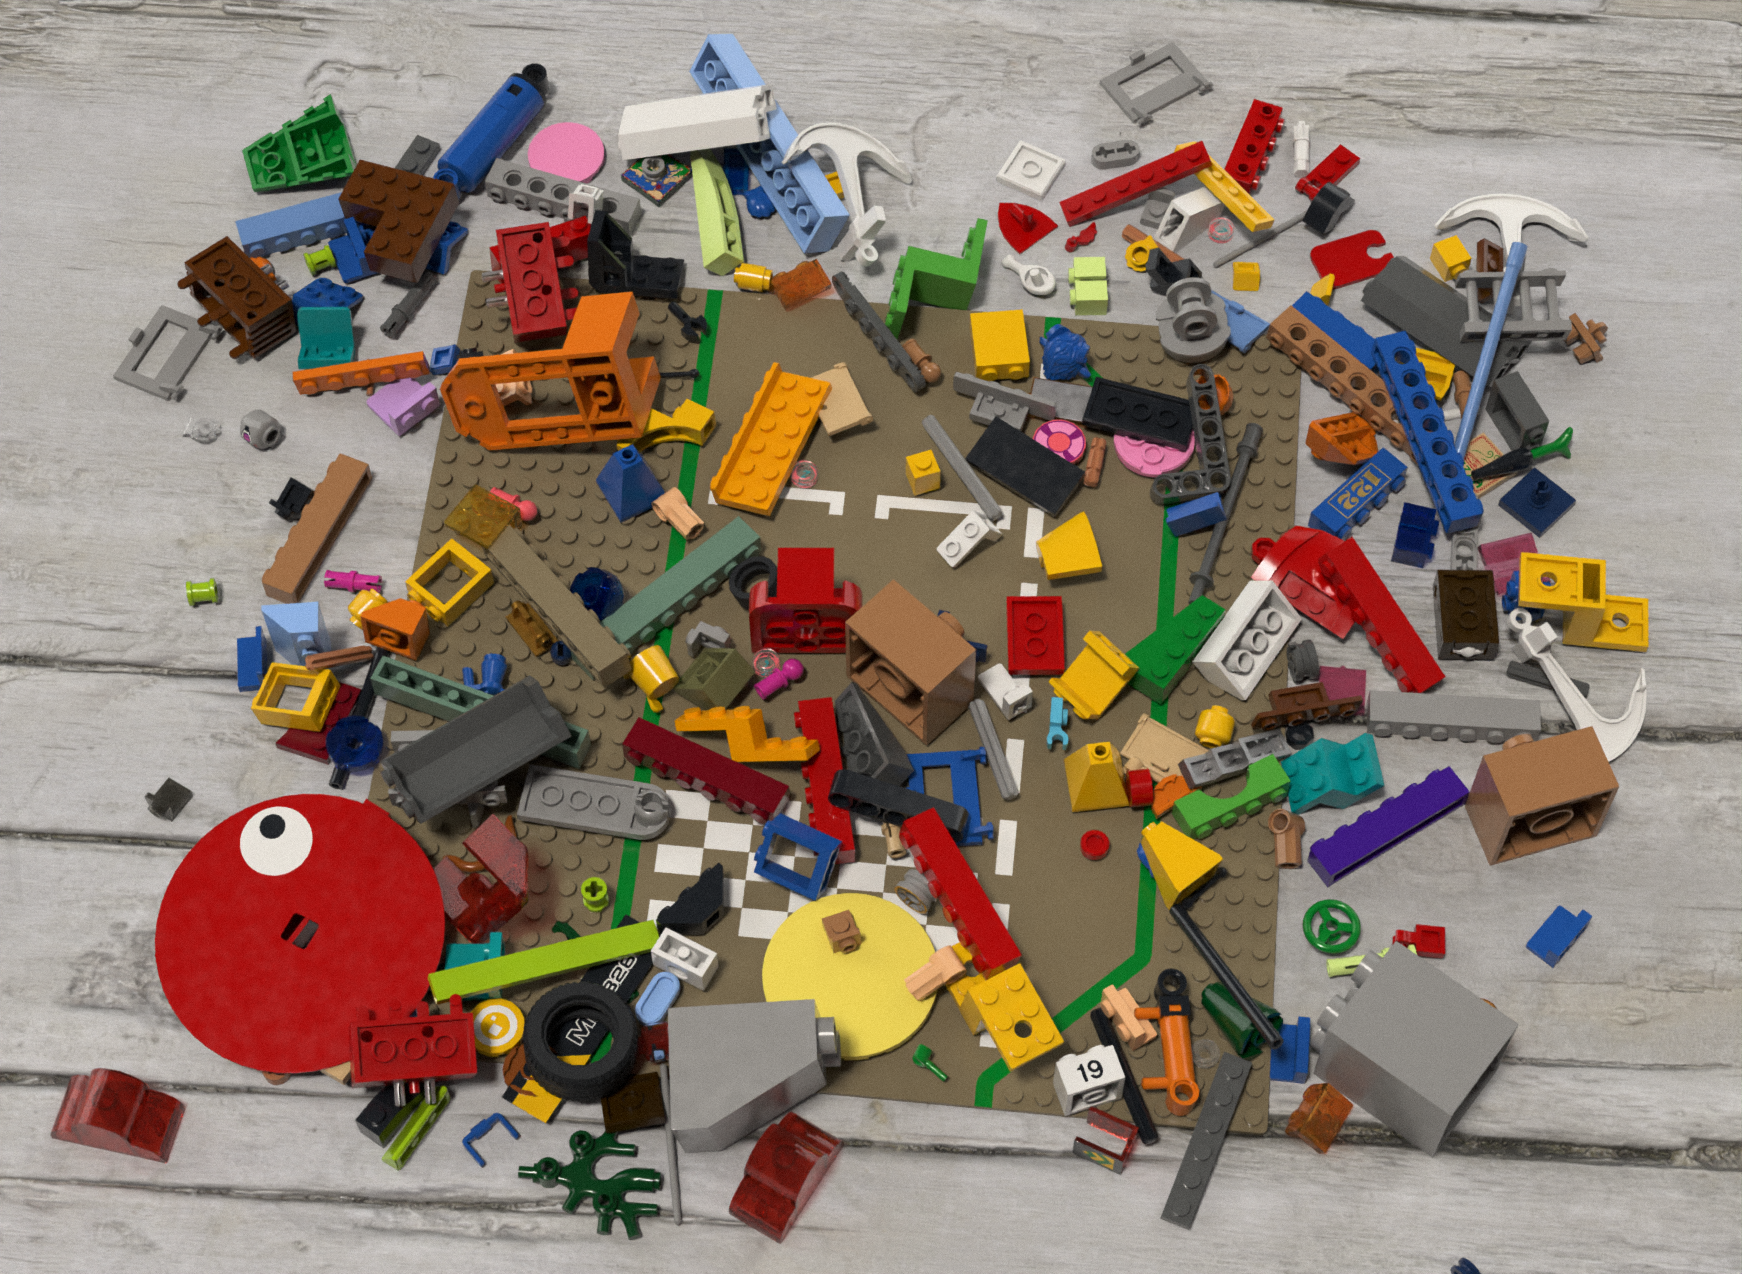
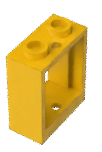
(465, 561)
(317, 705)

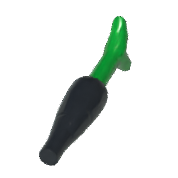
(1522, 457)

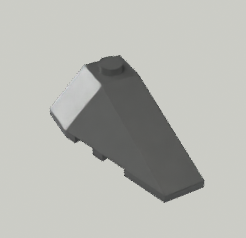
(868, 741)

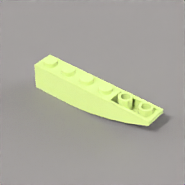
(716, 214)

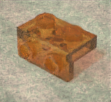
(800, 283)
(1319, 1116)

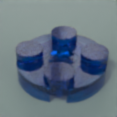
(354, 759)

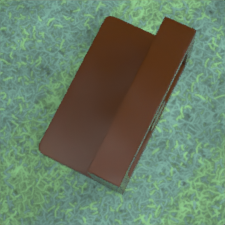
(1488, 260)

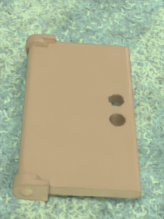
(844, 404)
(1160, 746)

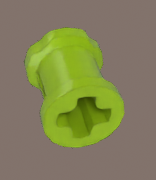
(319, 260)
(202, 591)
(598, 886)

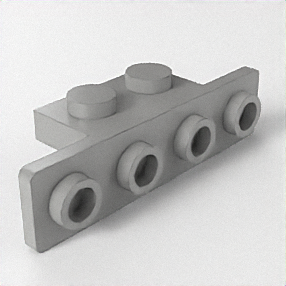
(1001, 401)

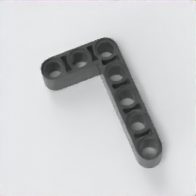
(1204, 444)

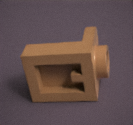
(841, 932)

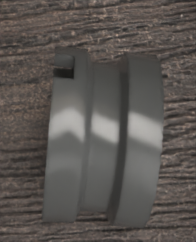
(1302, 660)

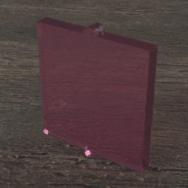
(1344, 683)

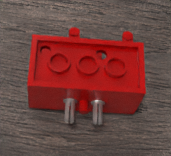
(532, 282)
(412, 1049)

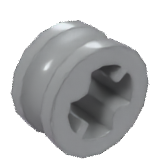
(653, 161)

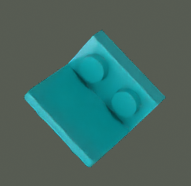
(466, 954)

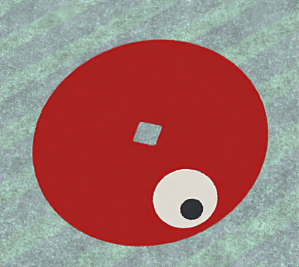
(235, 895)

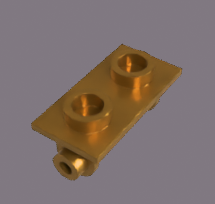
(530, 628)

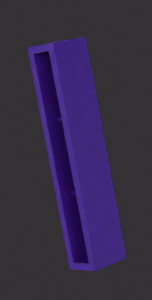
(1387, 826)

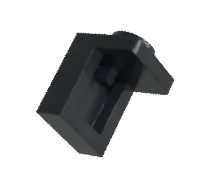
(292, 499)

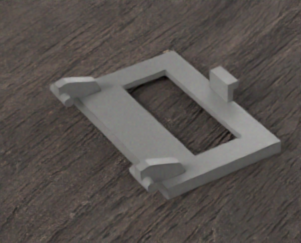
(1142, 107)
(168, 380)

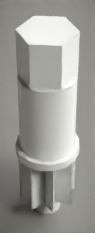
(1301, 149)

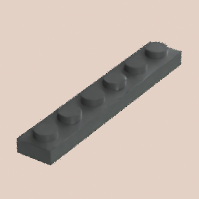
(1206, 1140)

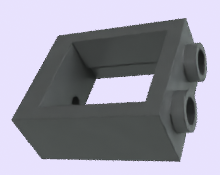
(1516, 413)

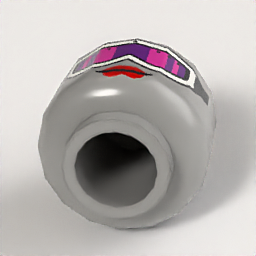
(260, 429)

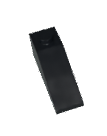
(383, 1119)

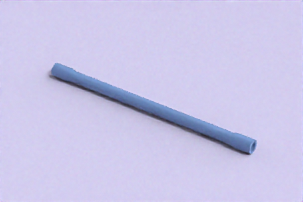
(1513, 266)

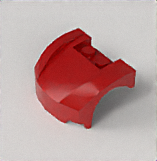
(1297, 573)

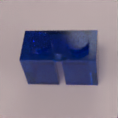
(1414, 535)

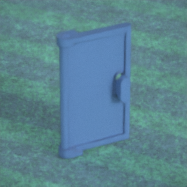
(1244, 327)

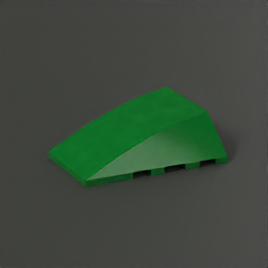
(302, 151)

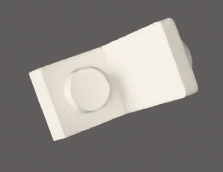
(966, 537)
(1005, 692)

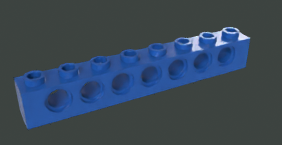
(1414, 421)

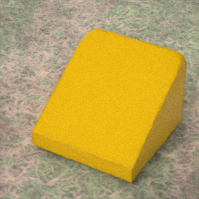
(1246, 276)
(1323, 288)

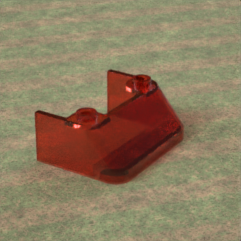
(472, 901)

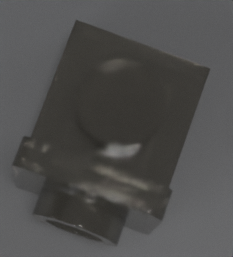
(168, 800)

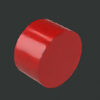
(1139, 787)

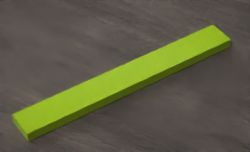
(543, 961)

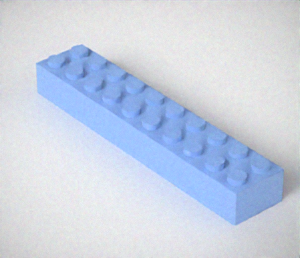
(795, 188)

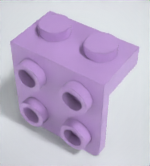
(403, 403)

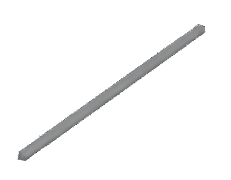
(1260, 239)
(670, 1145)

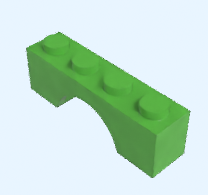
(1200, 813)

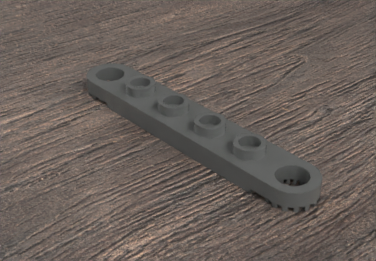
(881, 336)

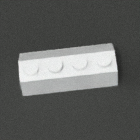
(1248, 639)

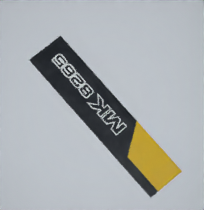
(579, 1037)

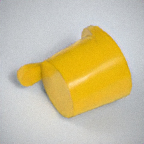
(653, 675)

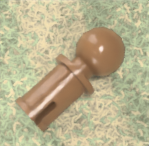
(929, 369)

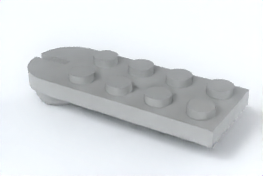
(593, 803)

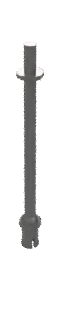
(1246, 449)

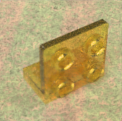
(483, 517)

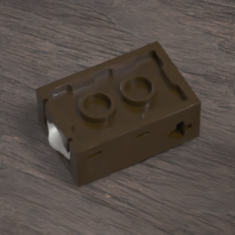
(1465, 614)

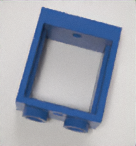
(825, 845)

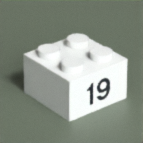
(1088, 1079)

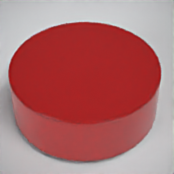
(1094, 845)

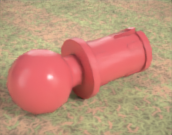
(527, 508)

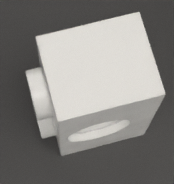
(684, 959)

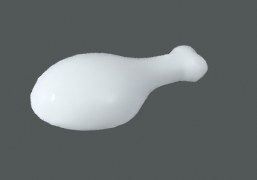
(1033, 277)

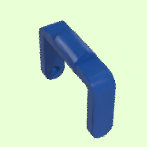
(480, 1129)

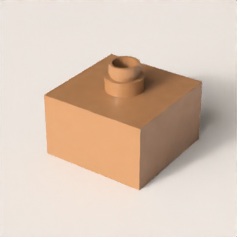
(911, 661)
(1540, 794)

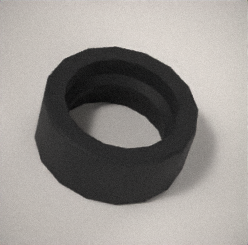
(746, 571)

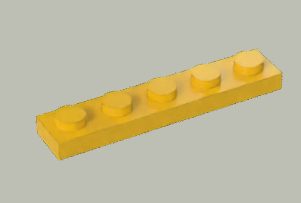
(1233, 195)

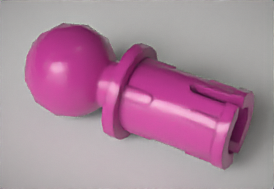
(791, 670)

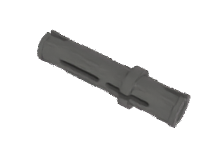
(402, 312)

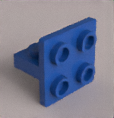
(349, 251)

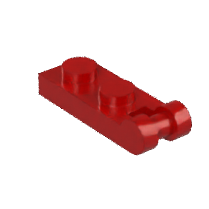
(1331, 169)

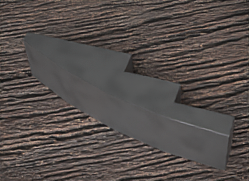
(1232, 758)

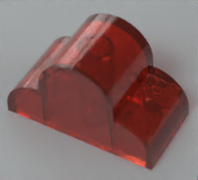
(118, 1115)
(783, 1175)

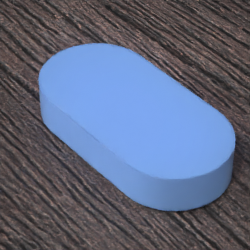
(657, 998)

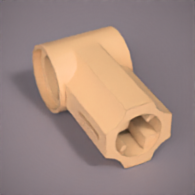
(675, 509)
(942, 969)

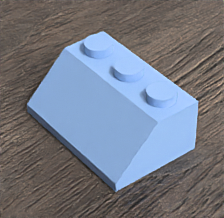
(297, 630)

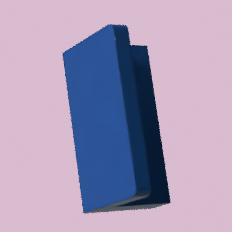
(1196, 514)
(251, 661)
(1558, 935)
(1290, 1060)

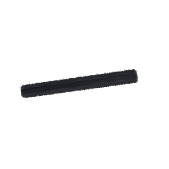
(1130, 1090)

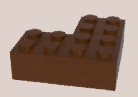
(408, 215)

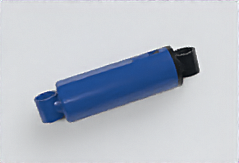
(494, 129)

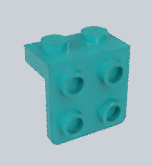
(325, 337)

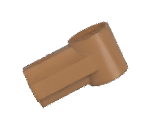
(1286, 838)

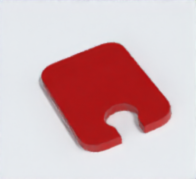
(1349, 258)

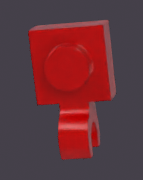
(1427, 939)

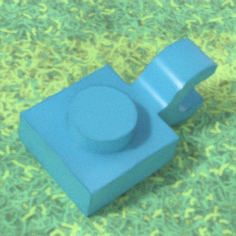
(1058, 717)

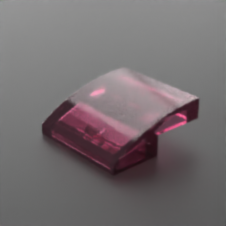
(1503, 558)

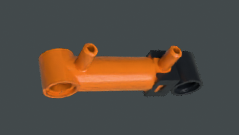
(1172, 1017)

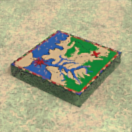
(658, 192)

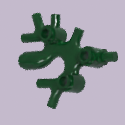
(582, 1182)

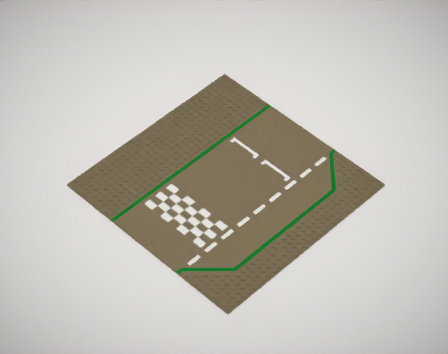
(1068, 914)

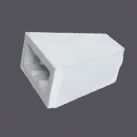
(1188, 218)

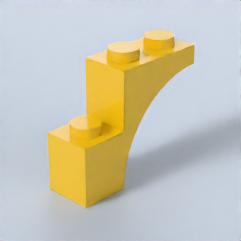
(688, 423)

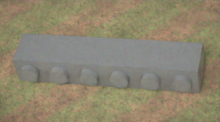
(1451, 716)

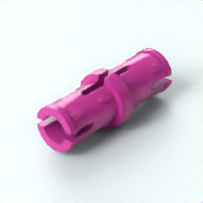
(352, 581)

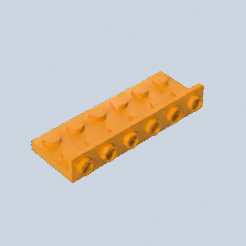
(769, 441)

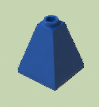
(628, 483)

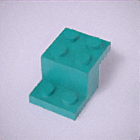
(1333, 773)

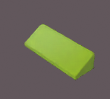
(416, 1129)

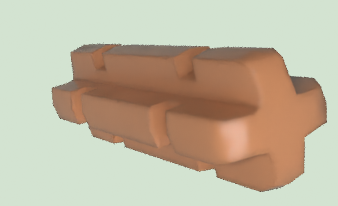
(1095, 462)

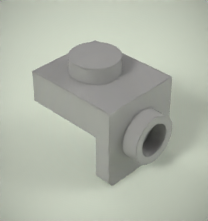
(708, 637)

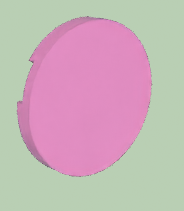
(567, 151)
(1151, 458)

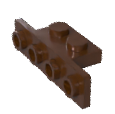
(1301, 704)

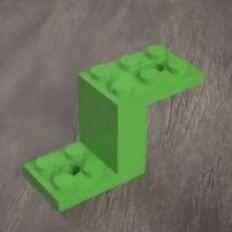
(936, 278)

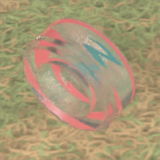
(1221, 230)
(804, 474)
(765, 661)

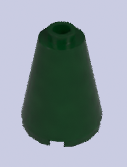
(1234, 1022)

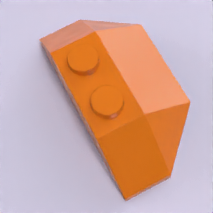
(1342, 439)

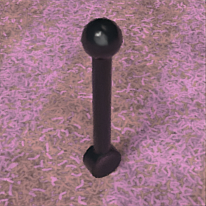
(693, 373)
(1187, 903)

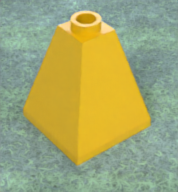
(1096, 778)
(1177, 862)

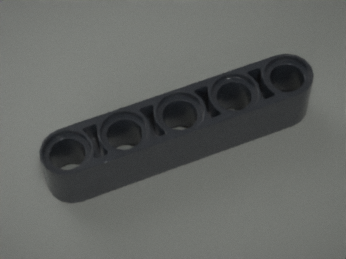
(892, 802)

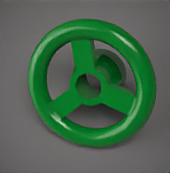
(1327, 937)

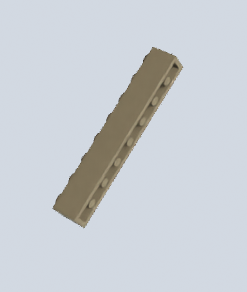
(558, 607)

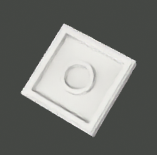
(1030, 170)

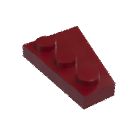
(313, 743)

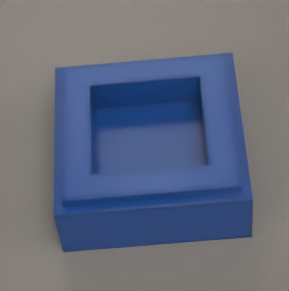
(443, 359)

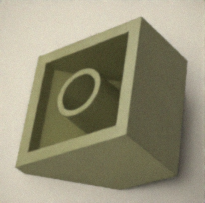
(715, 678)

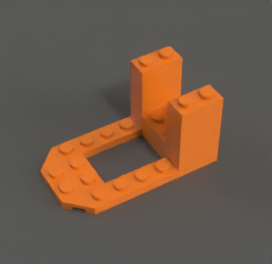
(607, 386)

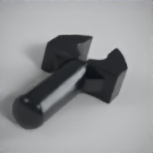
(687, 332)

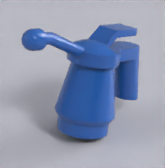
(493, 673)

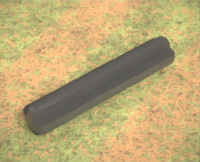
(1538, 677)

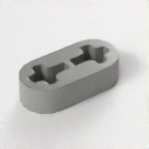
(1115, 154)

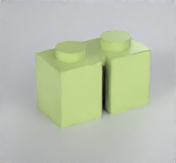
(1089, 287)

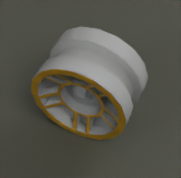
(915, 891)

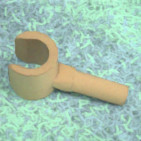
(1135, 763)

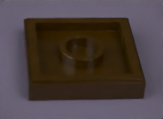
(633, 1104)

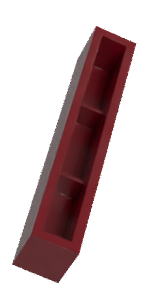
(705, 771)

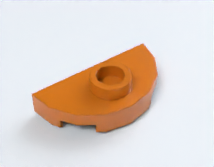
(1168, 791)

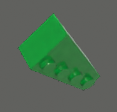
(1172, 648)

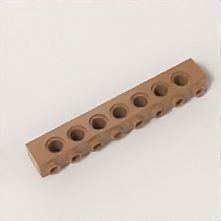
(1352, 373)

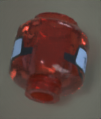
(654, 1042)

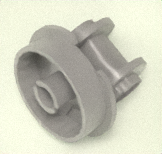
(1192, 321)

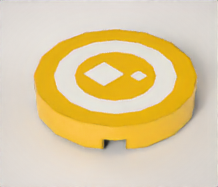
(497, 1027)

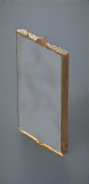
(1070, 398)

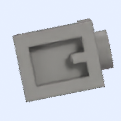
(1156, 207)

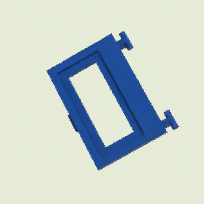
(963, 786)

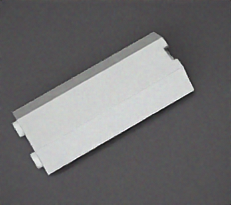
(696, 122)

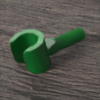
(921, 1059)

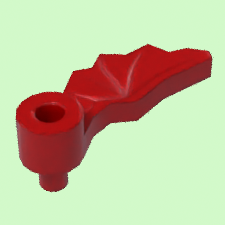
(1085, 236)

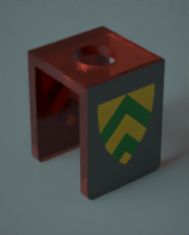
(1113, 1126)

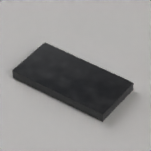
(1139, 413)
(1025, 466)

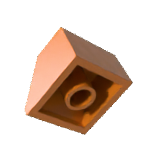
(397, 627)

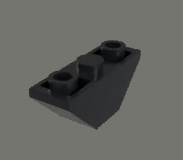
(696, 906)

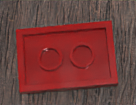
(1035, 635)

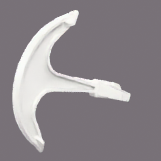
(844, 145)
(1510, 214)
(1613, 734)

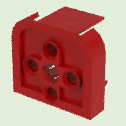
(807, 610)

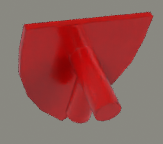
(1023, 225)

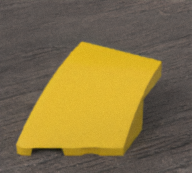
(1069, 549)

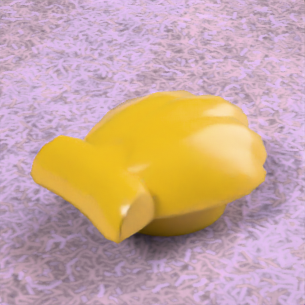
(1138, 253)

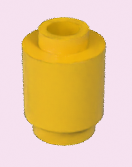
(753, 277)

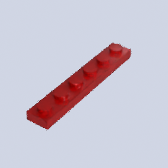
(1135, 183)

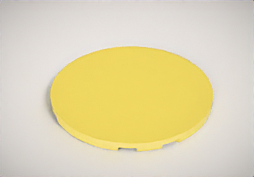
(857, 987)

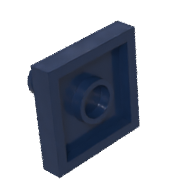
(1537, 502)

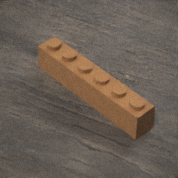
(316, 529)

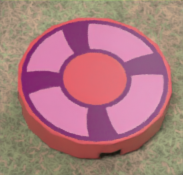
(1063, 439)

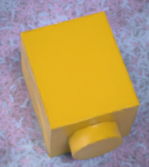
(1450, 258)
(922, 472)

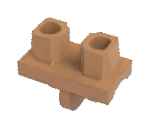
(1589, 348)

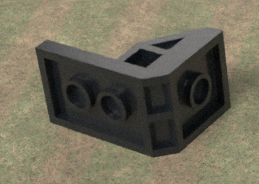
(627, 272)

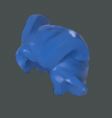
(1064, 354)

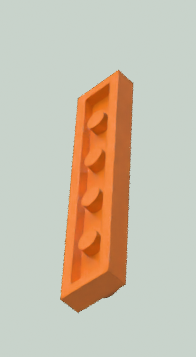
(361, 373)

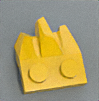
(1437, 369)

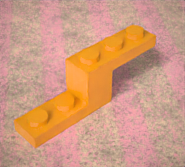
(747, 734)

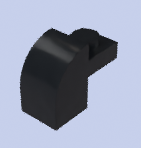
(1327, 207)
(1166, 273)

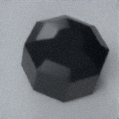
(1299, 736)

